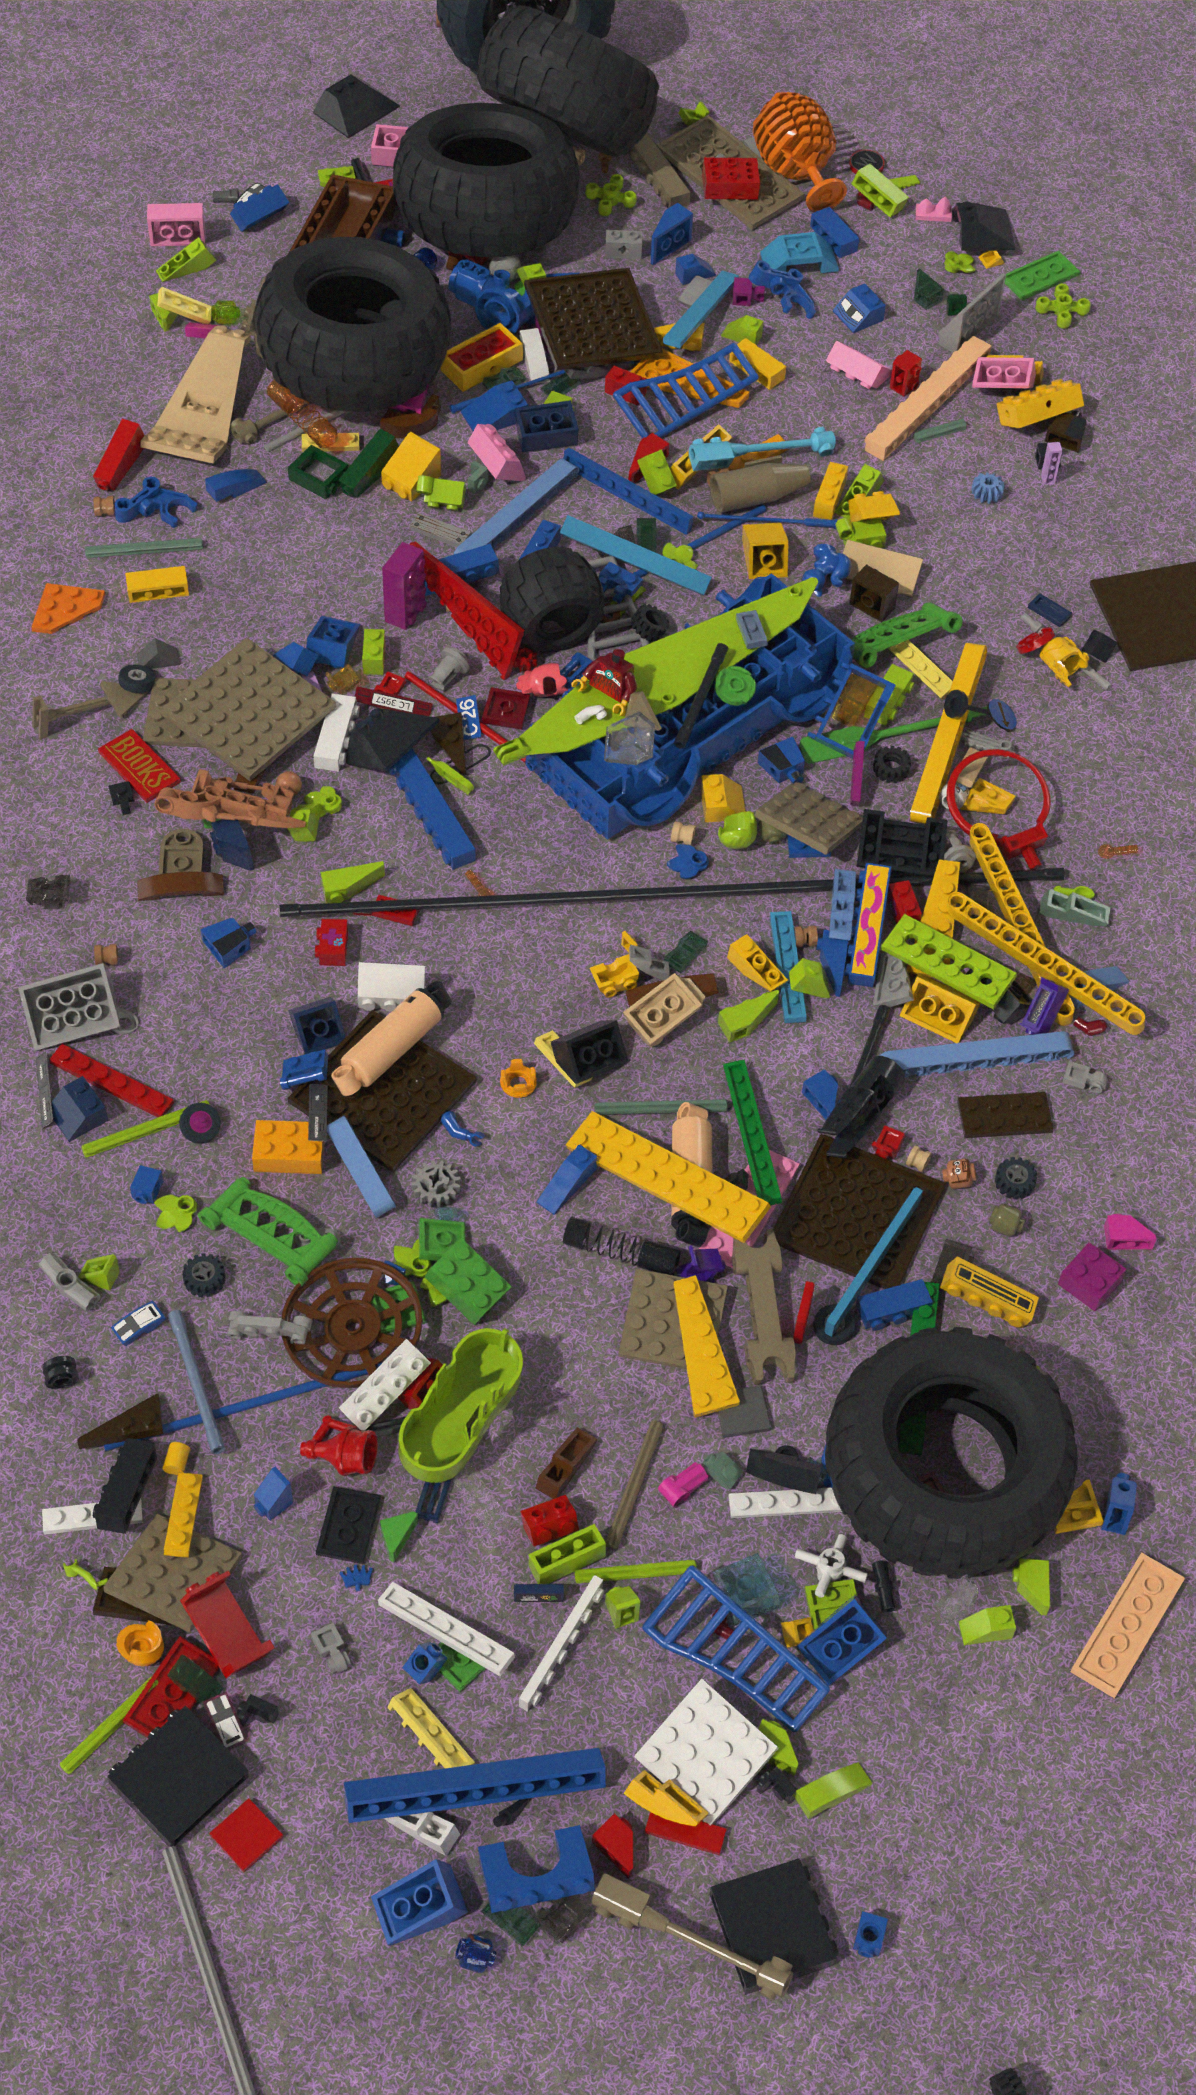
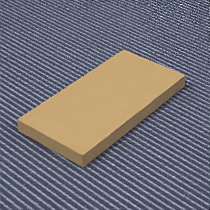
(895, 565)

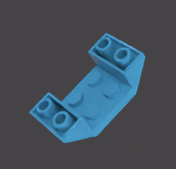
(800, 249)

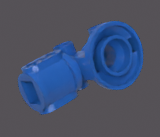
(491, 296)

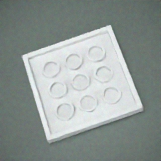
(707, 1750)

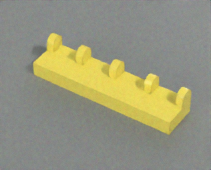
(923, 668)
(429, 1730)

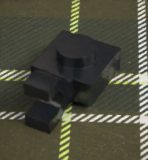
(121, 794)

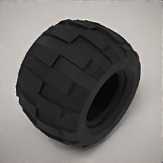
(556, 588)

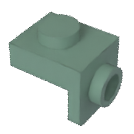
(478, 477)
(722, 1469)

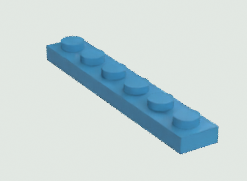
(786, 958)

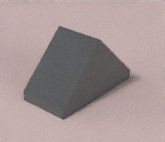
(158, 655)

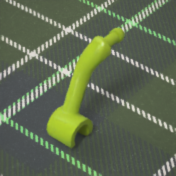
(75, 1569)

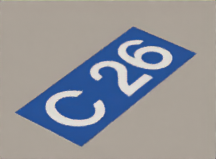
(469, 710)

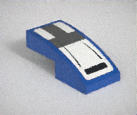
(137, 1322)

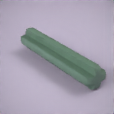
(940, 430)

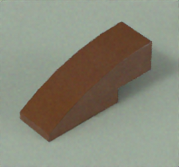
(565, 1463)

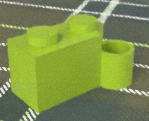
(441, 492)
(865, 532)

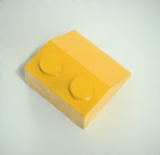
(872, 507)
(720, 797)

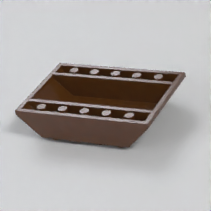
(349, 210)

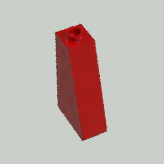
(119, 455)

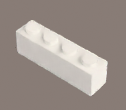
(335, 733)

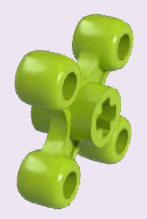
(610, 195)
(1062, 306)

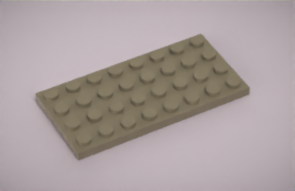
(708, 139)

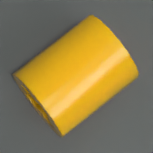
(176, 1458)

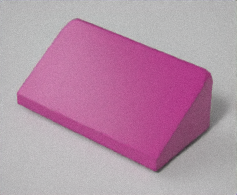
(198, 330)

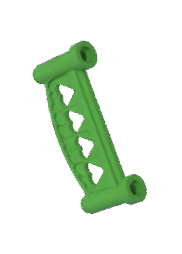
(935, 617)
(301, 1260)

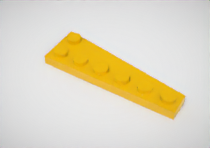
(935, 910)
(705, 1364)

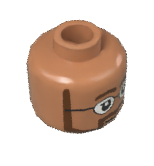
(959, 1173)

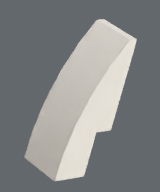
(534, 354)
(428, 1829)

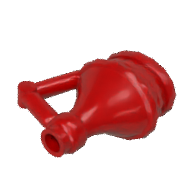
(348, 1451)

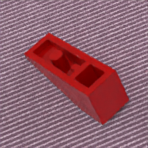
(647, 446)

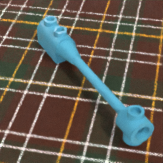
(721, 453)

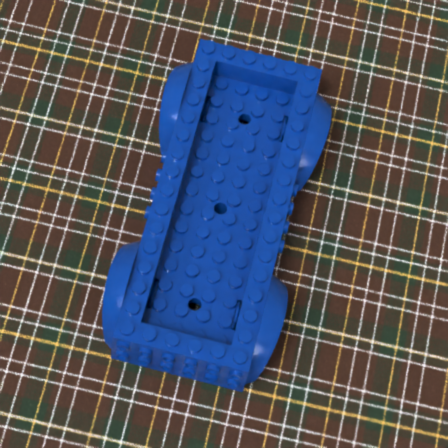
(791, 685)

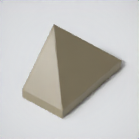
(639, 703)

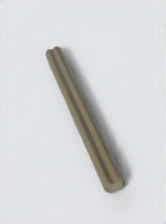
(634, 1485)

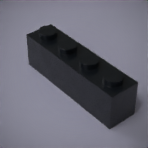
(125, 1485)

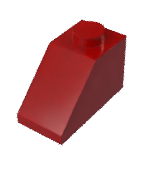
(616, 1843)

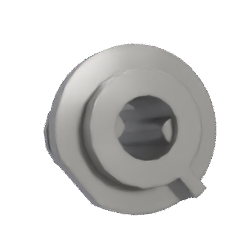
(452, 663)
(958, 852)

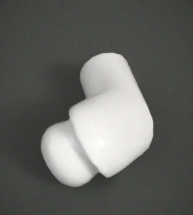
(588, 712)

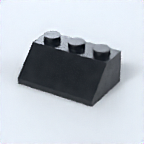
(1012, 1005)
(590, 1050)

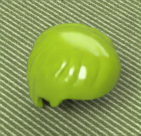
(738, 830)

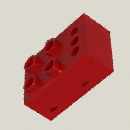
(730, 178)

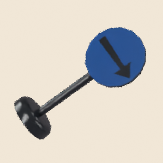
(1001, 714)

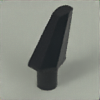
(509, 1814)

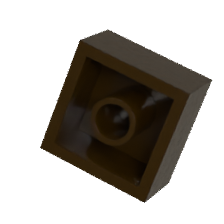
(874, 593)

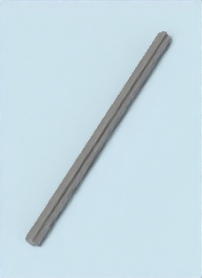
(208, 1972)

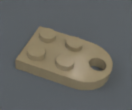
(181, 856)

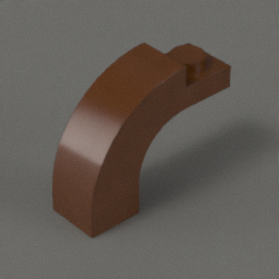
(419, 424)

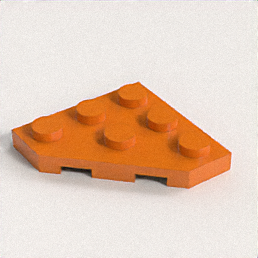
(65, 606)

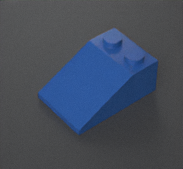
(671, 232)
(495, 407)
(332, 641)
(842, 1640)
(419, 1902)

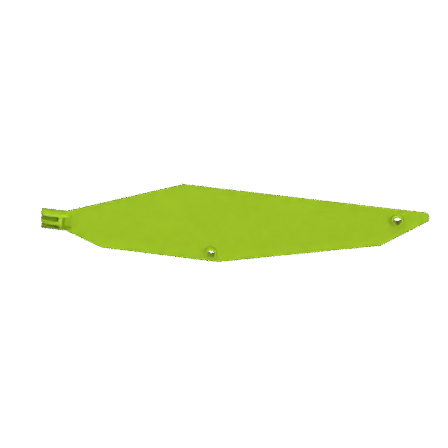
(665, 672)

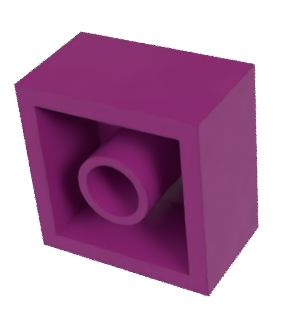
(1092, 1276)

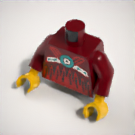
(612, 677)

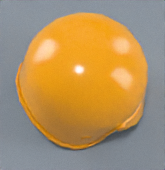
(141, 1644)

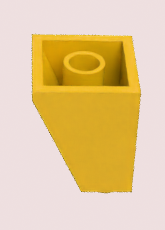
(408, 462)
(765, 550)

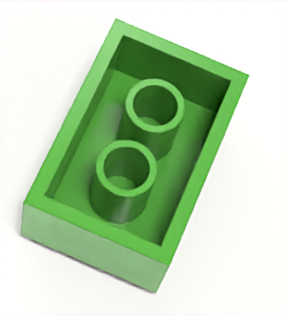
(467, 1281)

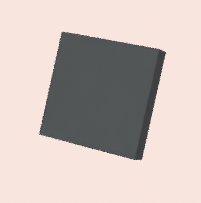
(746, 1418)

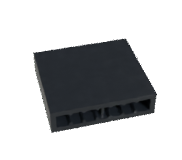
(177, 1776)
(776, 1917)

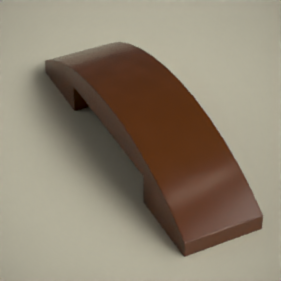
(180, 884)

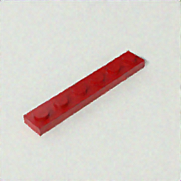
(111, 1081)

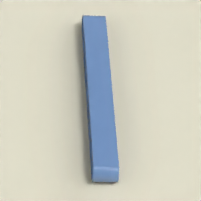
(522, 506)
(983, 1053)

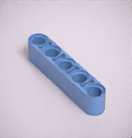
(360, 1166)

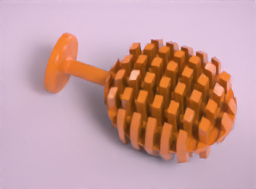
(797, 143)

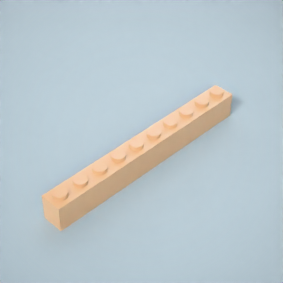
(926, 399)

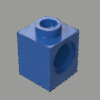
(146, 1185)
(416, 1666)
(875, 1925)

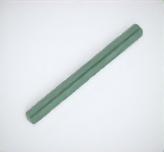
(143, 547)
(647, 1107)

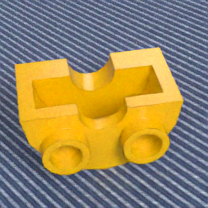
(615, 977)

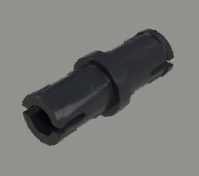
(884, 1586)

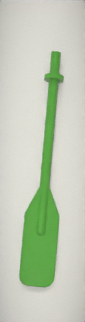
(816, 752)

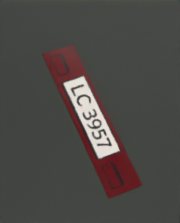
(392, 701)

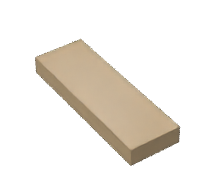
(971, 772)

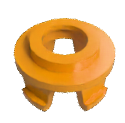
(517, 1069)

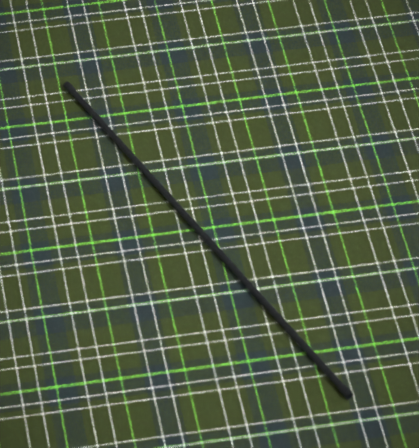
(294, 910)

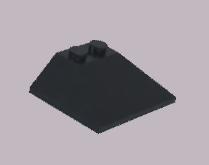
(353, 105)
(983, 227)
(386, 738)
(902, 845)

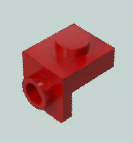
(888, 1143)

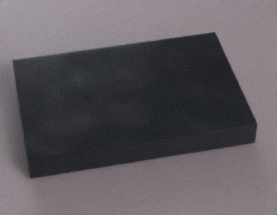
(348, 1525)

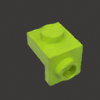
(691, 116)

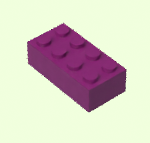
(404, 586)

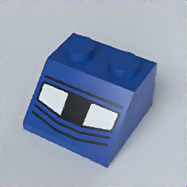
(860, 308)

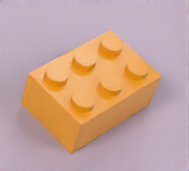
(286, 1148)

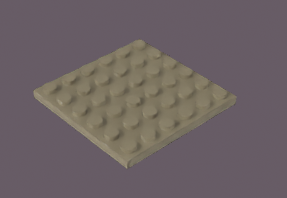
(248, 709)

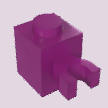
(744, 292)

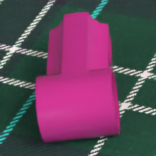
(680, 1486)

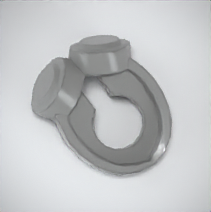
(123, 1013)

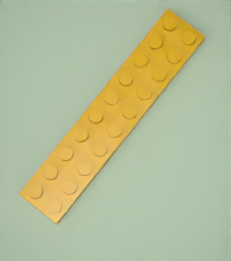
(670, 1177)

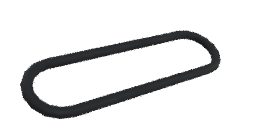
(478, 745)

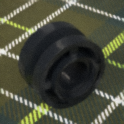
(60, 1372)

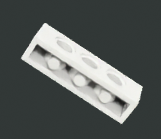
(384, 1385)

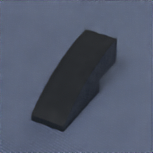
(784, 1470)

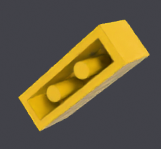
(769, 369)
(830, 491)
(157, 584)

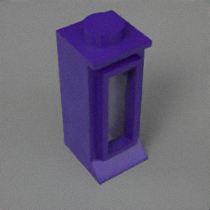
(1044, 1007)

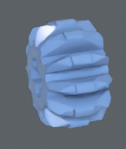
(987, 487)

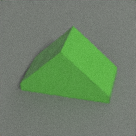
(397, 1532)

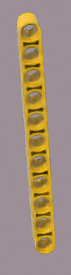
(947, 736)
(1010, 896)
(1049, 971)

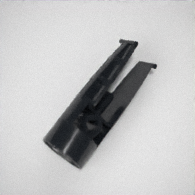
(862, 1104)

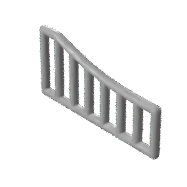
(626, 605)

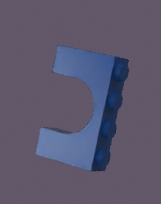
(512, 1890)

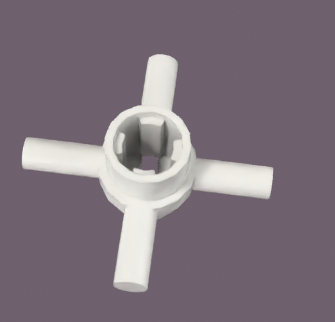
(831, 1565)

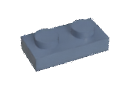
(751, 629)

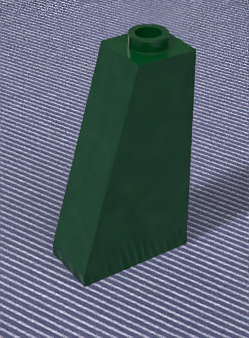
(369, 463)

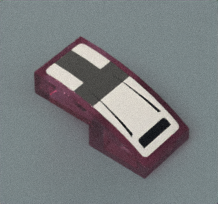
(225, 1721)

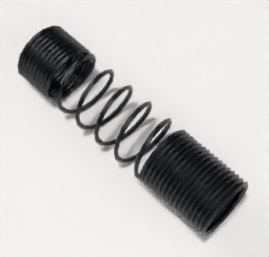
(652, 1255)

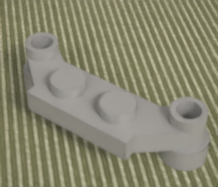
(272, 1327)

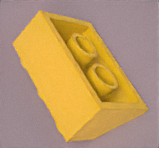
(940, 1008)

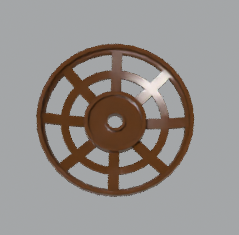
(351, 1312)

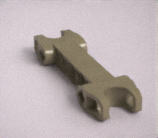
(768, 1344)

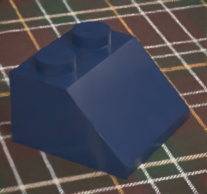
(231, 843)
(317, 1025)
(77, 1109)

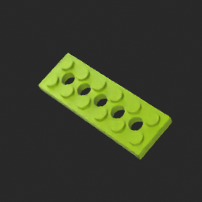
(949, 974)

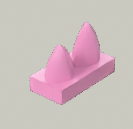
(930, 212)

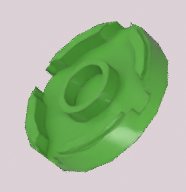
(735, 685)

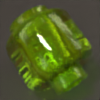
(225, 312)

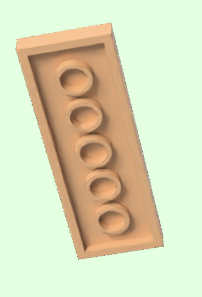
(1127, 1625)

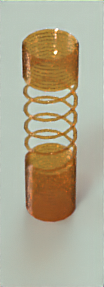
(284, 398)

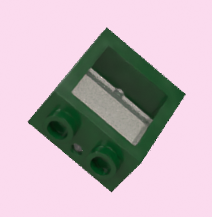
(317, 471)

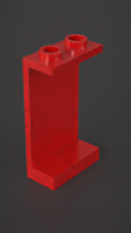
(223, 1625)

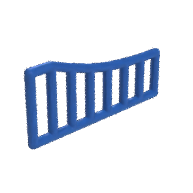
(671, 379)
(714, 1664)

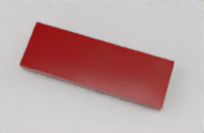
(702, 1836)

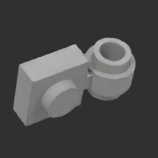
(1078, 1075)
(329, 1643)

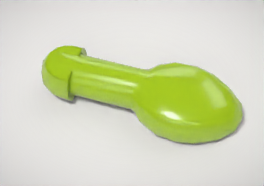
(1081, 890)

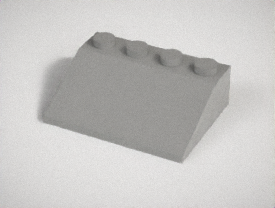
(973, 317)
(70, 1006)

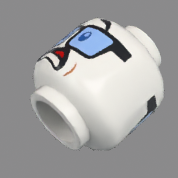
(961, 795)

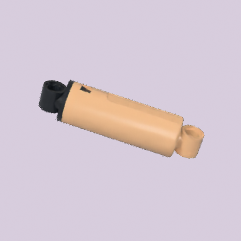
(391, 1038)
(694, 1143)

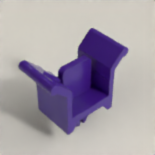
(704, 1264)

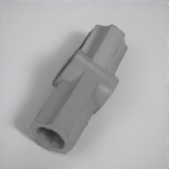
(76, 1291)

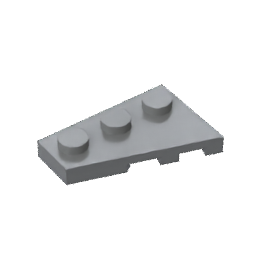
(892, 982)

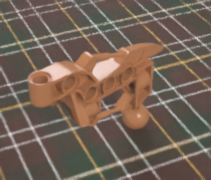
(215, 800)

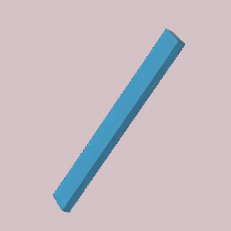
(700, 310)
(635, 555)
(873, 1261)

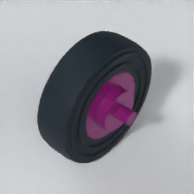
(199, 1123)

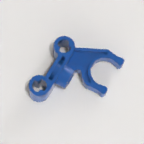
(785, 283)
(152, 498)

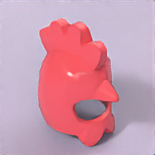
(540, 681)

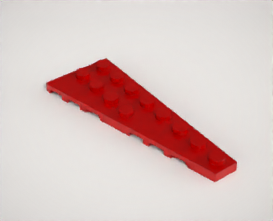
(475, 615)

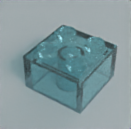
(748, 1586)

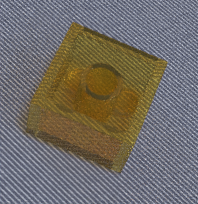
(853, 700)

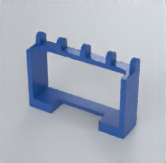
(888, 689)

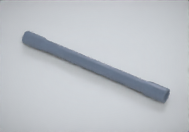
(212, 1432)

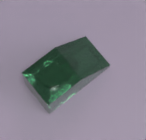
(646, 533)

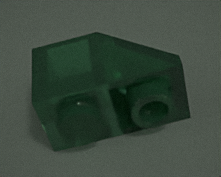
(927, 291)

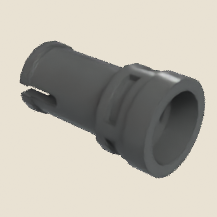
(226, 196)

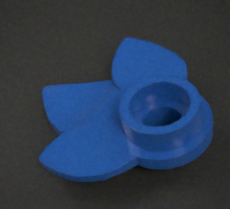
(686, 863)

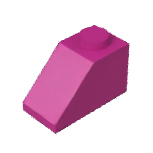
(1127, 1233)

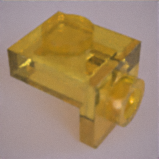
(343, 680)

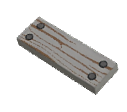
(439, 530)

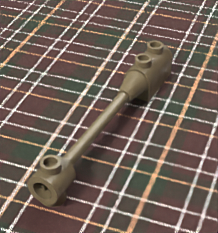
(247, 430)
(635, 1909)

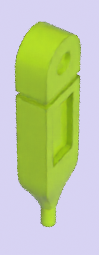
(452, 776)

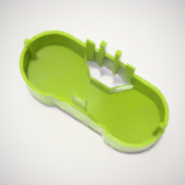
(478, 1380)

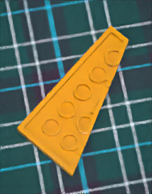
(670, 363)

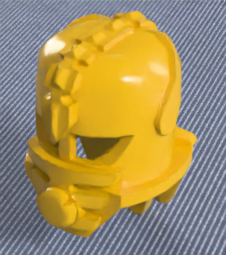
(1057, 656)

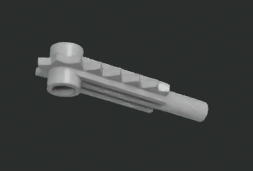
(982, 742)

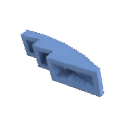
(842, 904)

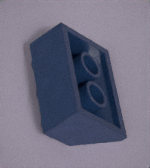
(546, 426)

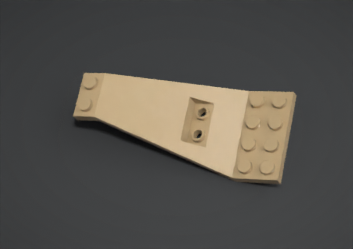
(203, 404)

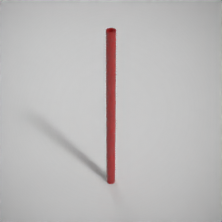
(452, 706)

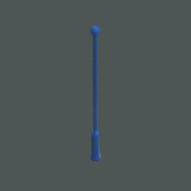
(459, 406)
(808, 521)

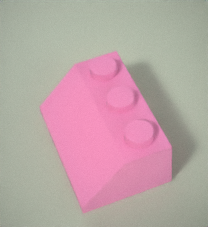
(857, 366)
(1004, 373)
(496, 453)

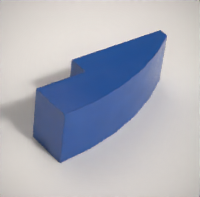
(233, 483)

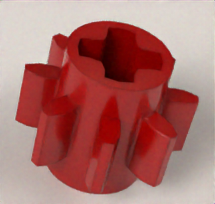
(525, 660)

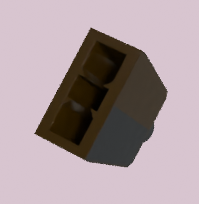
(1067, 430)

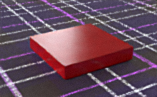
(803, 1313)
(246, 1835)

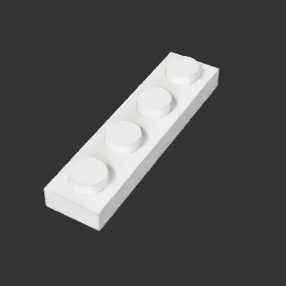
(76, 1518)

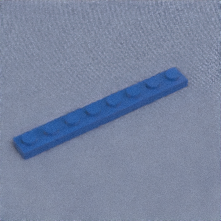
(630, 492)

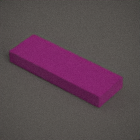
(857, 770)

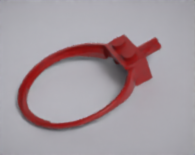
(1017, 844)

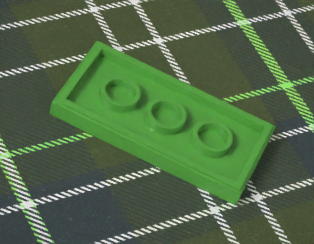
(1041, 275)

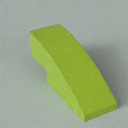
(832, 1789)

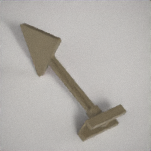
(115, 695)

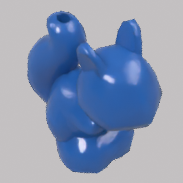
(826, 563)

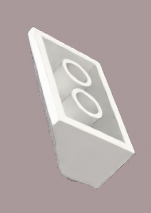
(387, 984)

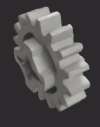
(445, 1188)

